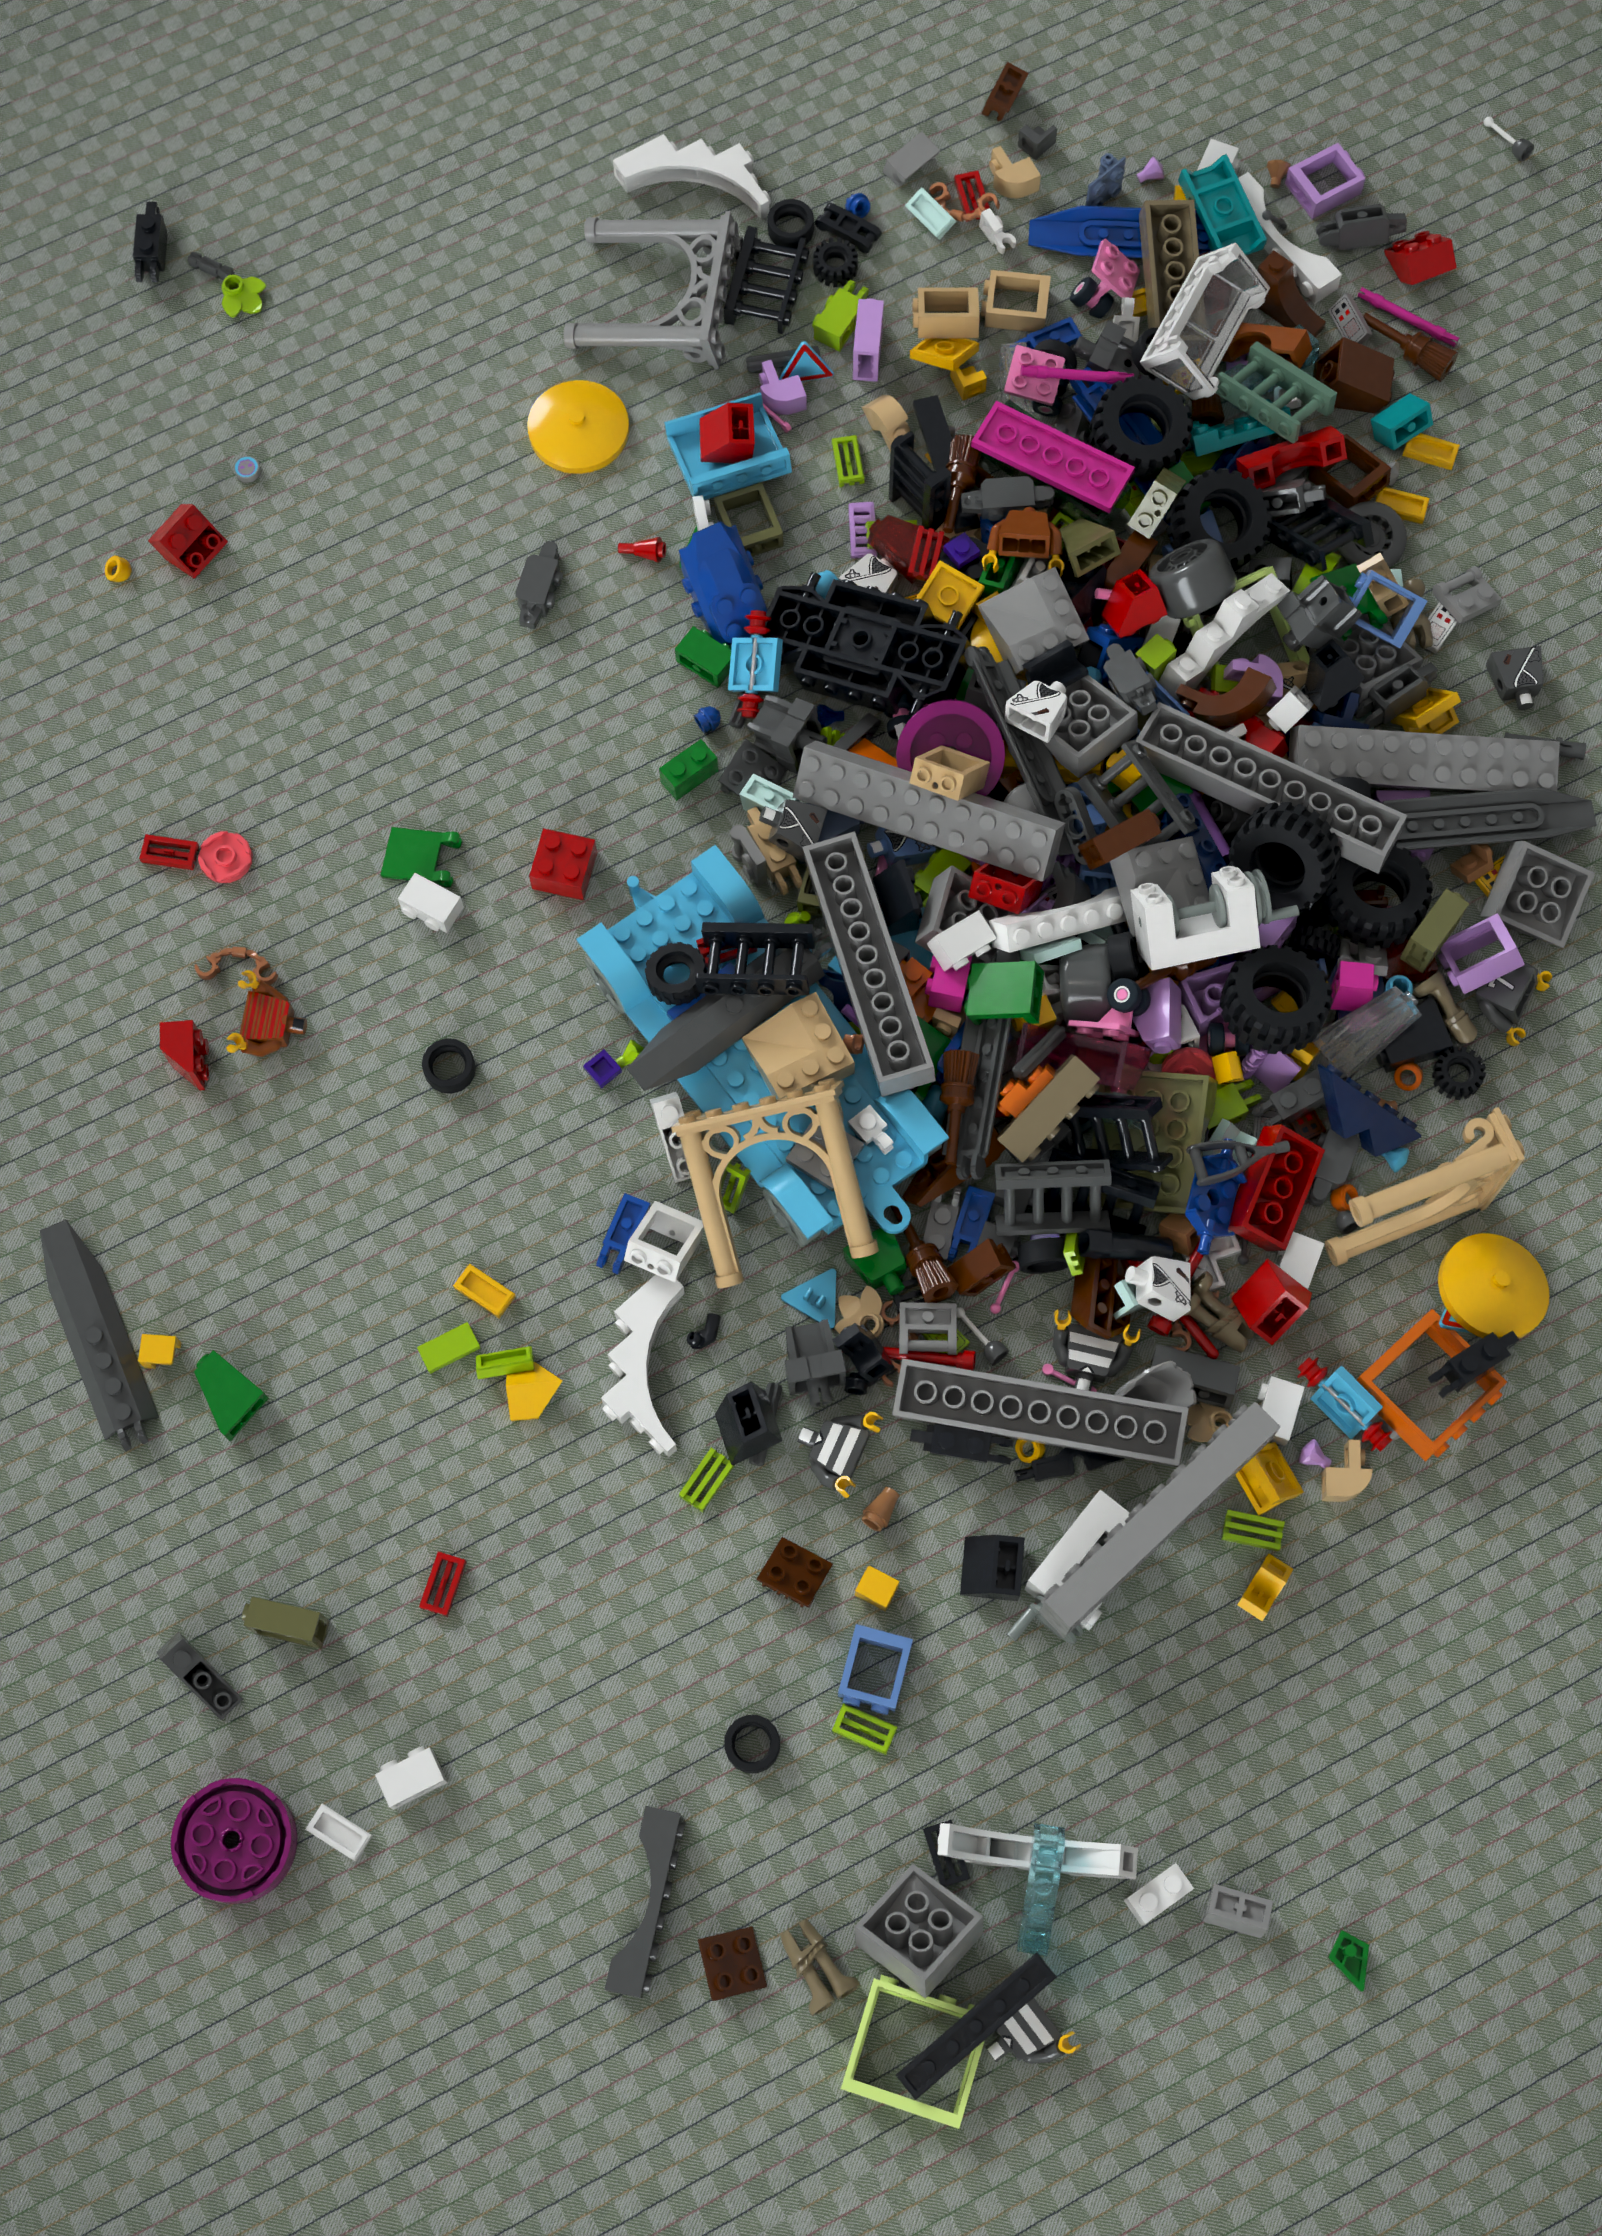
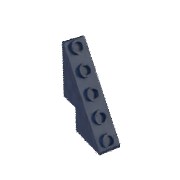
(1207, 851)
(1360, 1113)

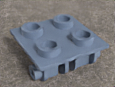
(1108, 181)

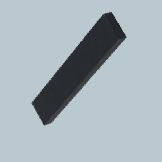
(938, 440)
(976, 2026)

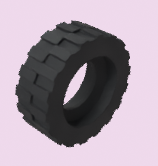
(667, 956)

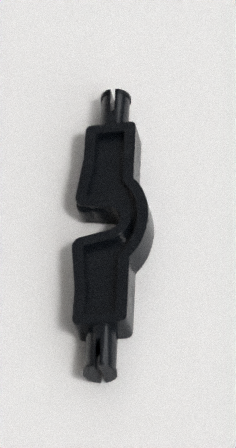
(1063, 1466)

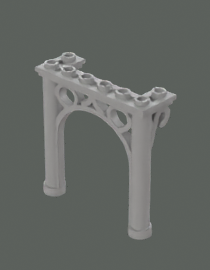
(695, 337)

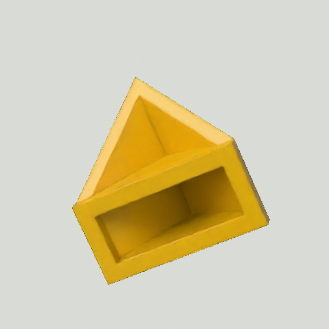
(530, 1392)

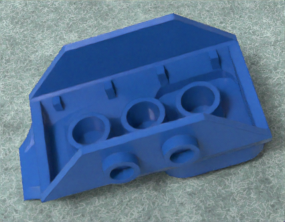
(721, 581)

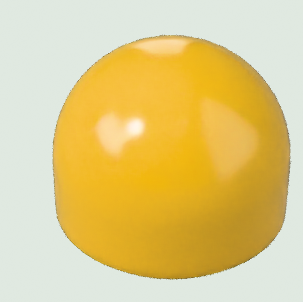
(123, 569)
(1039, 1451)

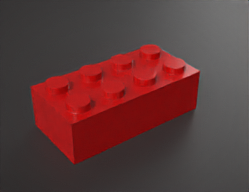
(1275, 1190)

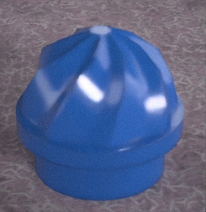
(858, 204)
(707, 719)

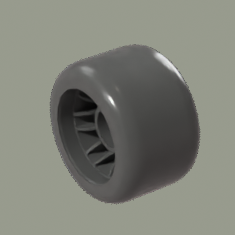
(1193, 578)
(1085, 983)

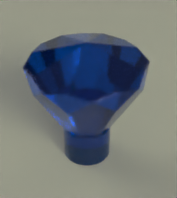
(827, 715)

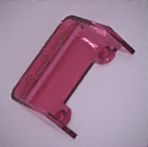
(1113, 1062)

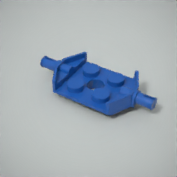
(1213, 1217)

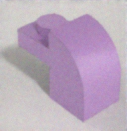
(783, 395)
(1262, 663)

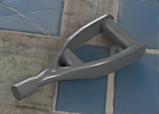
(1241, 1152)

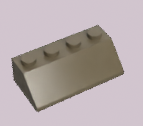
(1048, 1109)

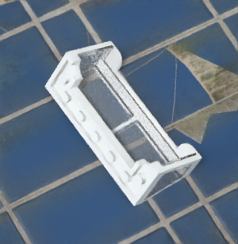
(1204, 321)

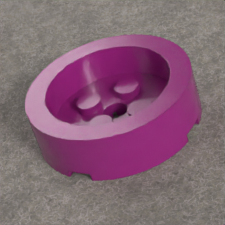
(955, 725)
(260, 1858)

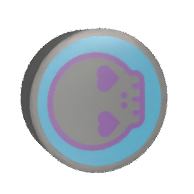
(247, 469)

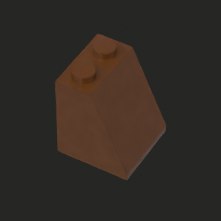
(1357, 375)

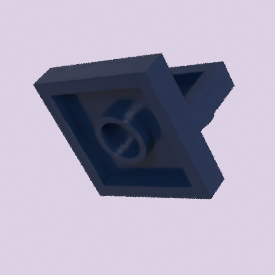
(1340, 715)

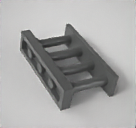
(1112, 807)
(1051, 1175)

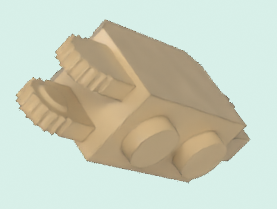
(778, 861)

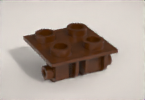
(794, 1572)
(732, 1963)

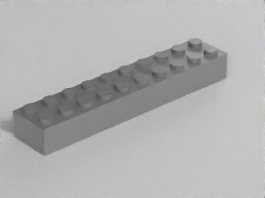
(1426, 759)
(1254, 777)
(885, 798)
(869, 964)
(1041, 1412)
(1156, 1522)

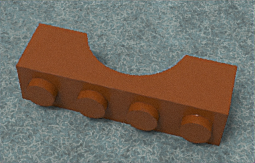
(1287, 342)

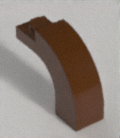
(1133, 556)
(1232, 707)

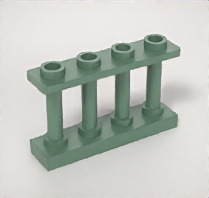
(1285, 375)

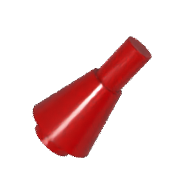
(649, 549)

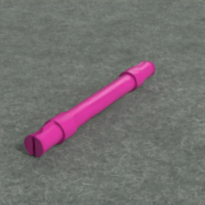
(1380, 302)
(1045, 372)

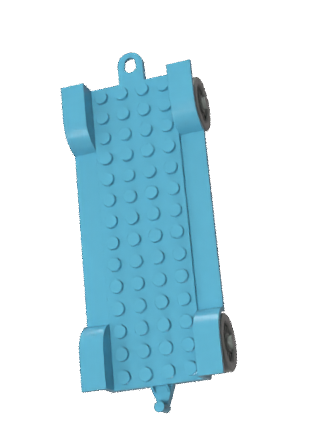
(798, 1202)

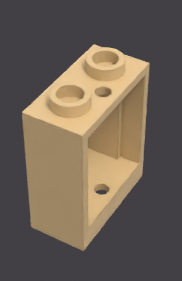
(1015, 319)
(946, 324)
(952, 770)

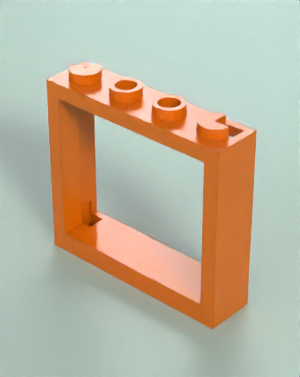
(1452, 1344)

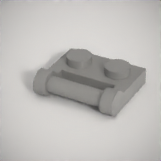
(1469, 602)
(750, 855)
(1364, 955)
(930, 1319)

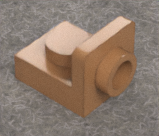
(1474, 863)

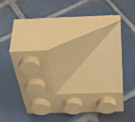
(799, 1048)

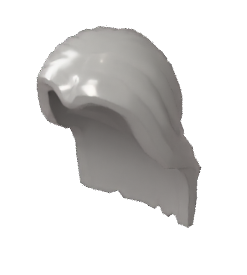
(1161, 1384)

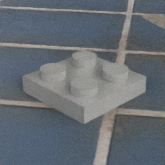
(811, 1164)

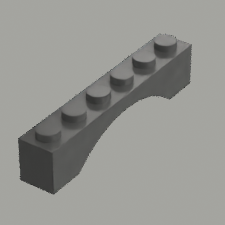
(630, 1966)

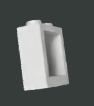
(671, 1224)

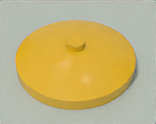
(578, 426)
(1493, 1286)

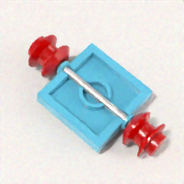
(754, 664)
(1346, 1402)

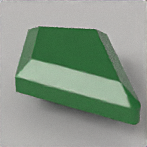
(1350, 1958)

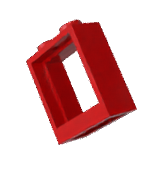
(1004, 889)

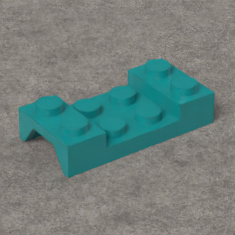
(1223, 206)
(1218, 437)

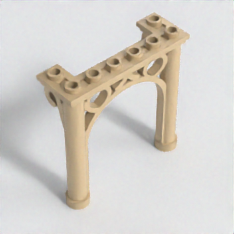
(836, 1156)
(1454, 1186)

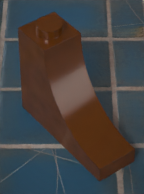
(1284, 299)

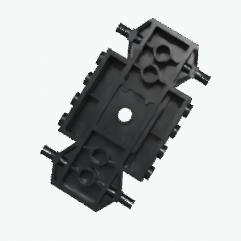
(902, 651)

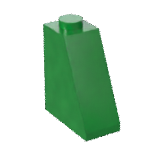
(228, 1394)

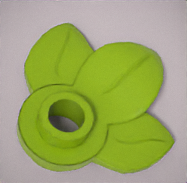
(242, 298)

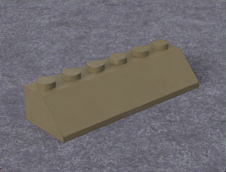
(1168, 252)

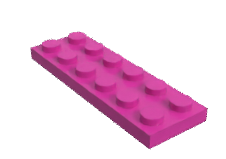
(1052, 457)

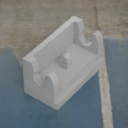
(910, 159)
(1238, 1911)

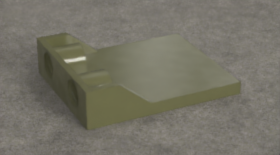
(1182, 1122)

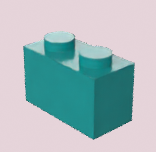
(1401, 421)

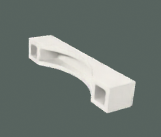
(1311, 272)
(1036, 928)

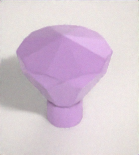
(1152, 171)
(1312, 1455)

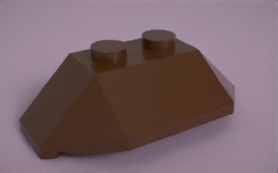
(1097, 1299)

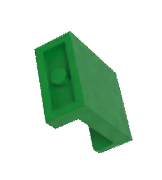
(1005, 991)

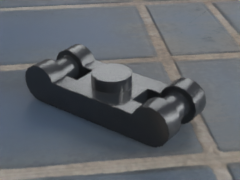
(848, 227)

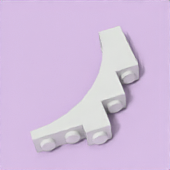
(662, 162)
(1213, 640)
(630, 1397)
(1013, 1850)

